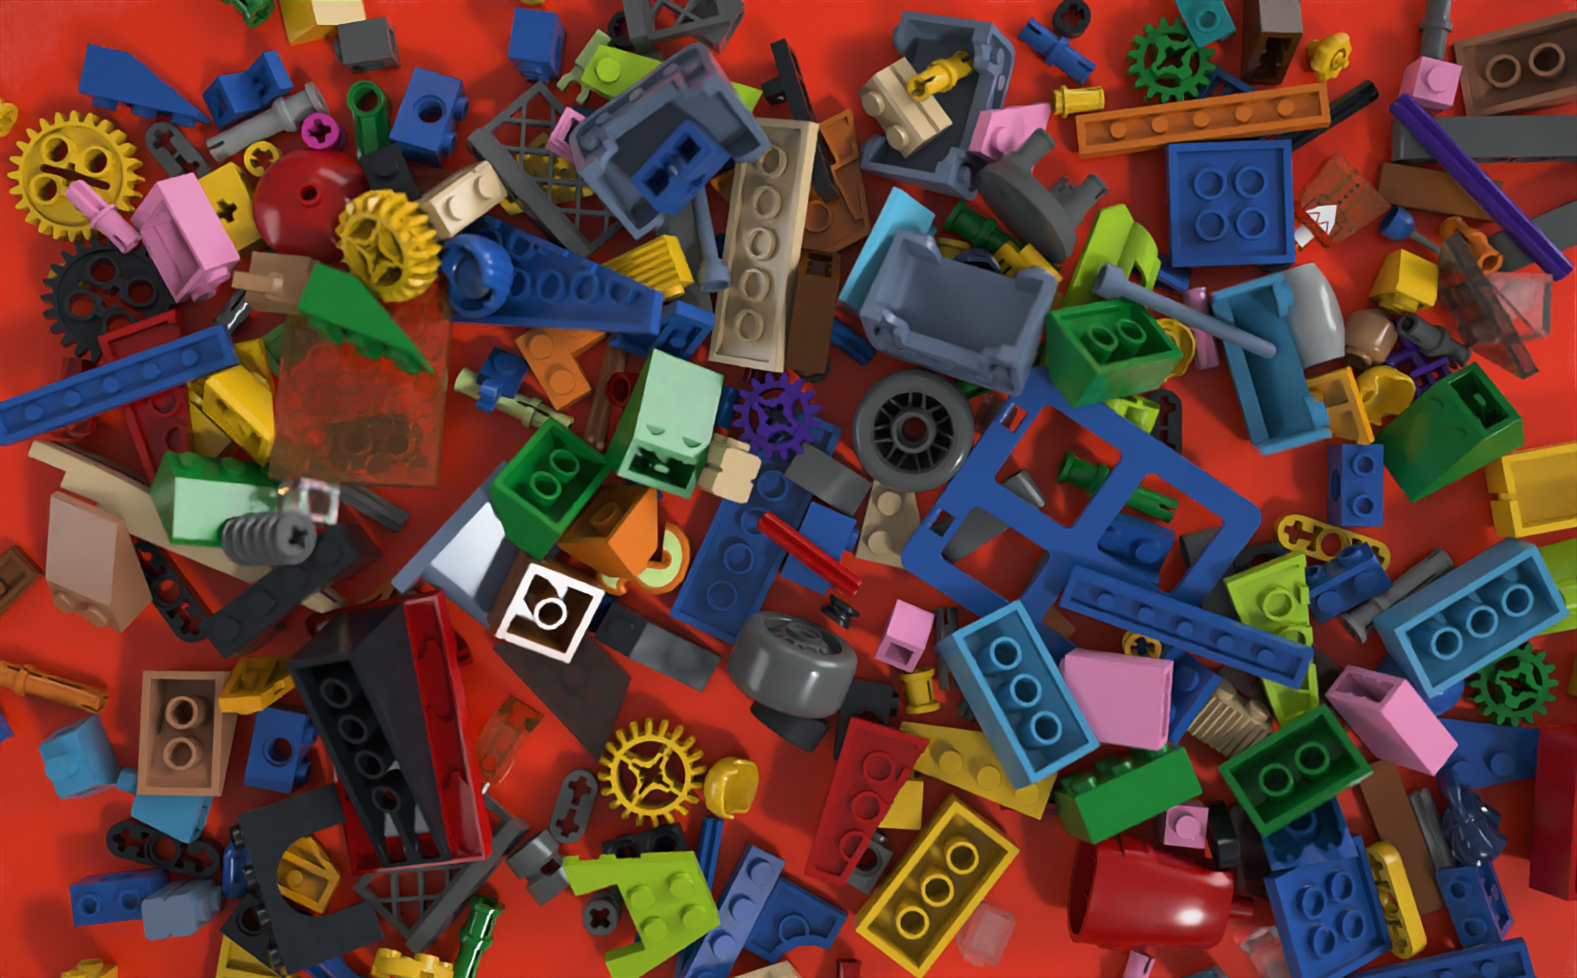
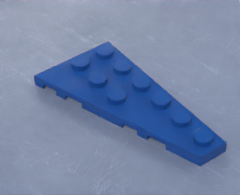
(564, 289)

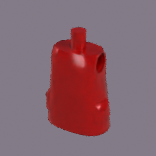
(1149, 896)

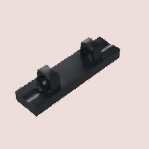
(792, 88)

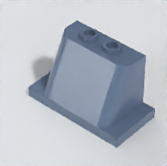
(467, 556)

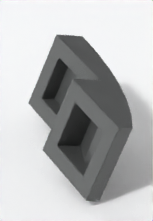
(828, 479)

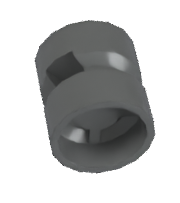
(530, 857)

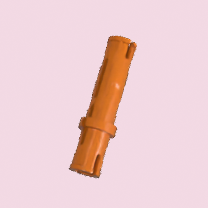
(31, 681)

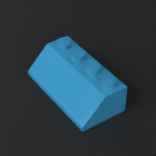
(1471, 616)
(1017, 695)

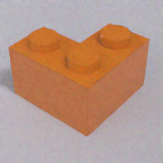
(555, 363)

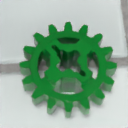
(1163, 48)
(1503, 699)

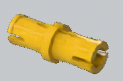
(940, 75)

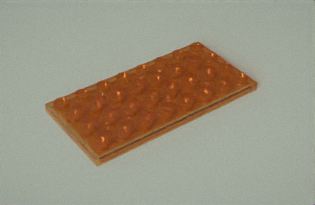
(363, 417)

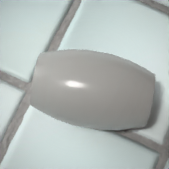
(1315, 316)

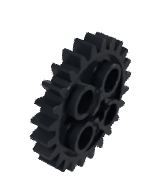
(131, 271)

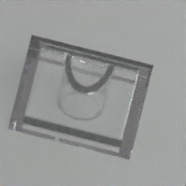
(1525, 301)

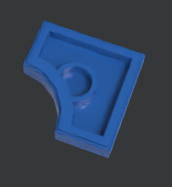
(793, 919)

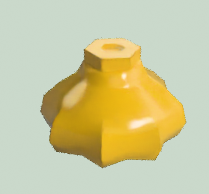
(1329, 55)

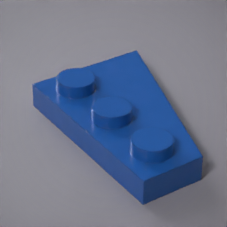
(1489, 753)

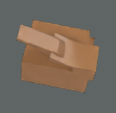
(275, 281)

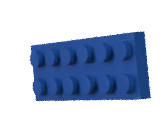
(735, 558)

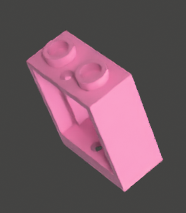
(185, 238)

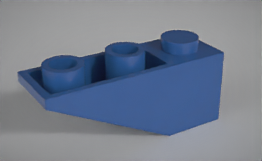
(123, 80)

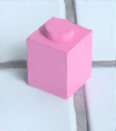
(1431, 83)
(904, 636)
(1183, 825)

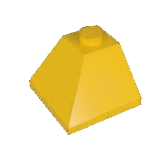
(243, 409)

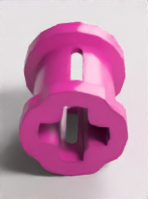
(315, 125)

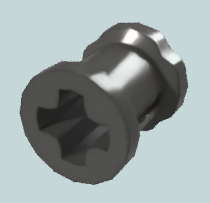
(605, 924)

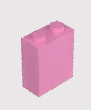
(1121, 695)
(1391, 719)

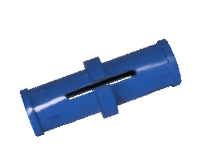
(1056, 51)

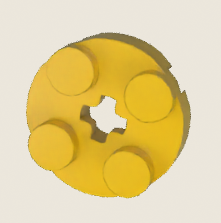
(391, 962)

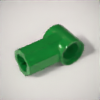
(370, 127)

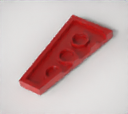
(161, 420)
(865, 781)

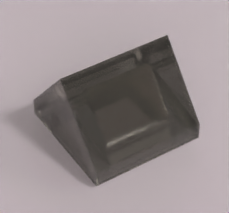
(988, 410)

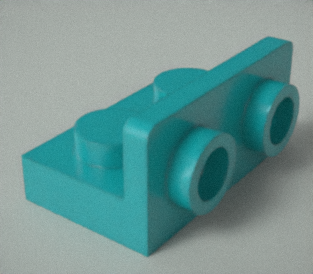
(1206, 20)

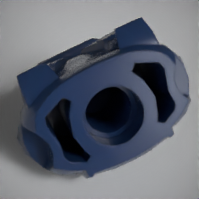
(1469, 824)

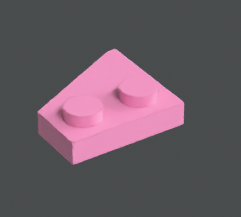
(1007, 129)

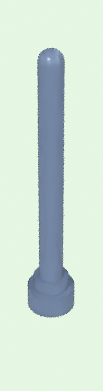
(713, 273)
(1113, 283)

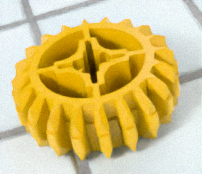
(395, 242)
(634, 802)

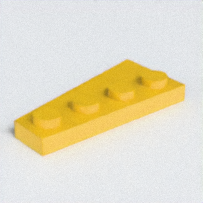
(969, 762)

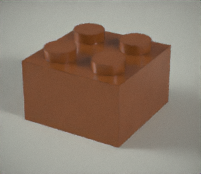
(545, 606)

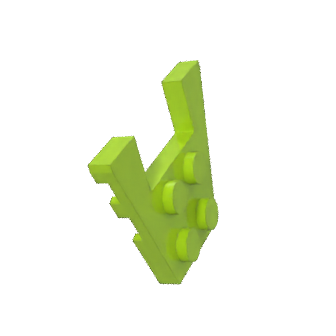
(663, 897)

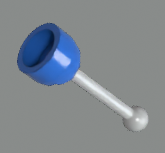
(1400, 225)

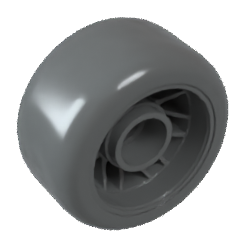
(909, 461)
(792, 664)

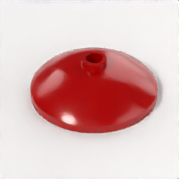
(303, 226)

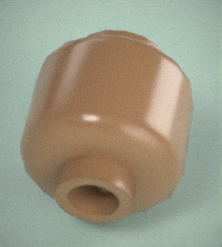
(1368, 338)

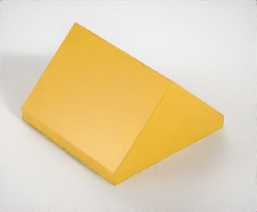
(318, 18)

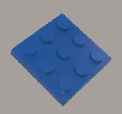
(1230, 204)
(1328, 916)

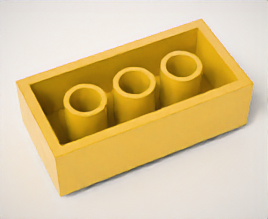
(935, 885)

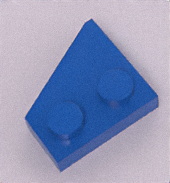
(680, 332)

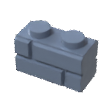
(181, 907)

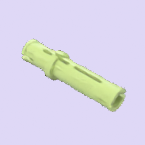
(530, 411)

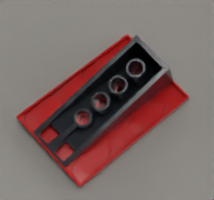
(396, 732)

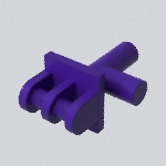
(1419, 363)

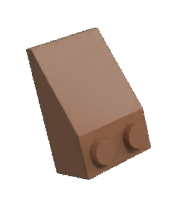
(1520, 67)
(93, 564)
(183, 733)

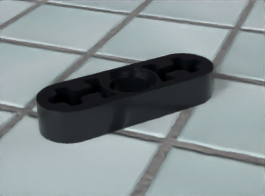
(179, 621)
(192, 865)

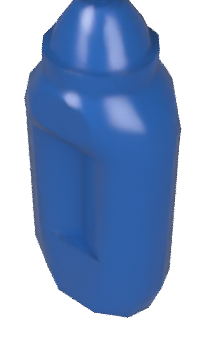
(232, 878)

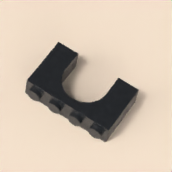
(258, 612)
(297, 938)

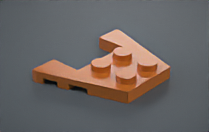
(839, 222)

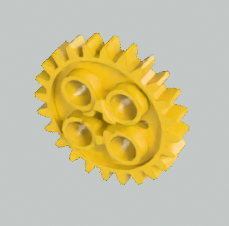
(86, 143)

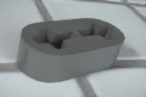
(185, 151)
(565, 802)

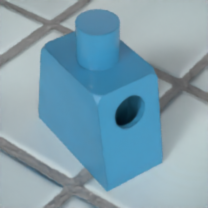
(80, 759)
(174, 815)

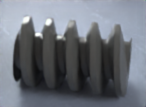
(269, 538)

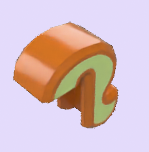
(659, 575)

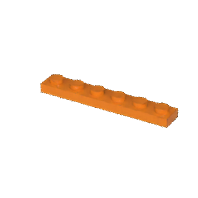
(1204, 120)

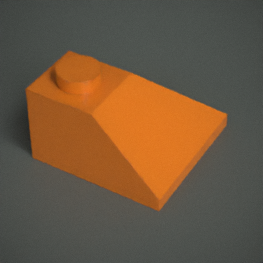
(615, 530)

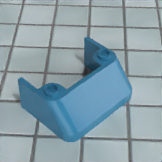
(1274, 389)

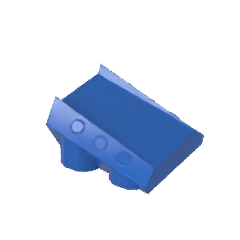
(1311, 838)

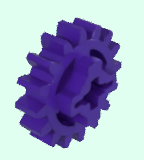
(787, 399)

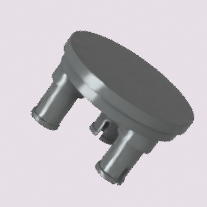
(1030, 210)

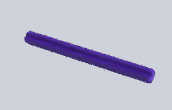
(1480, 187)

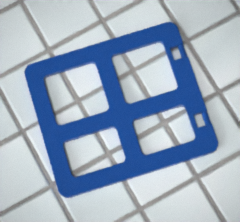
(1073, 544)

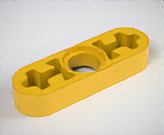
(1307, 525)
(1402, 922)

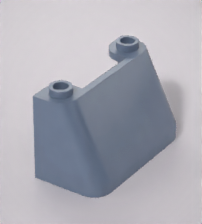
(636, 123)
(946, 163)
(957, 314)

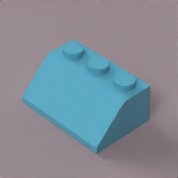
(898, 213)

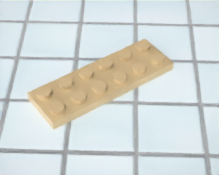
(764, 248)

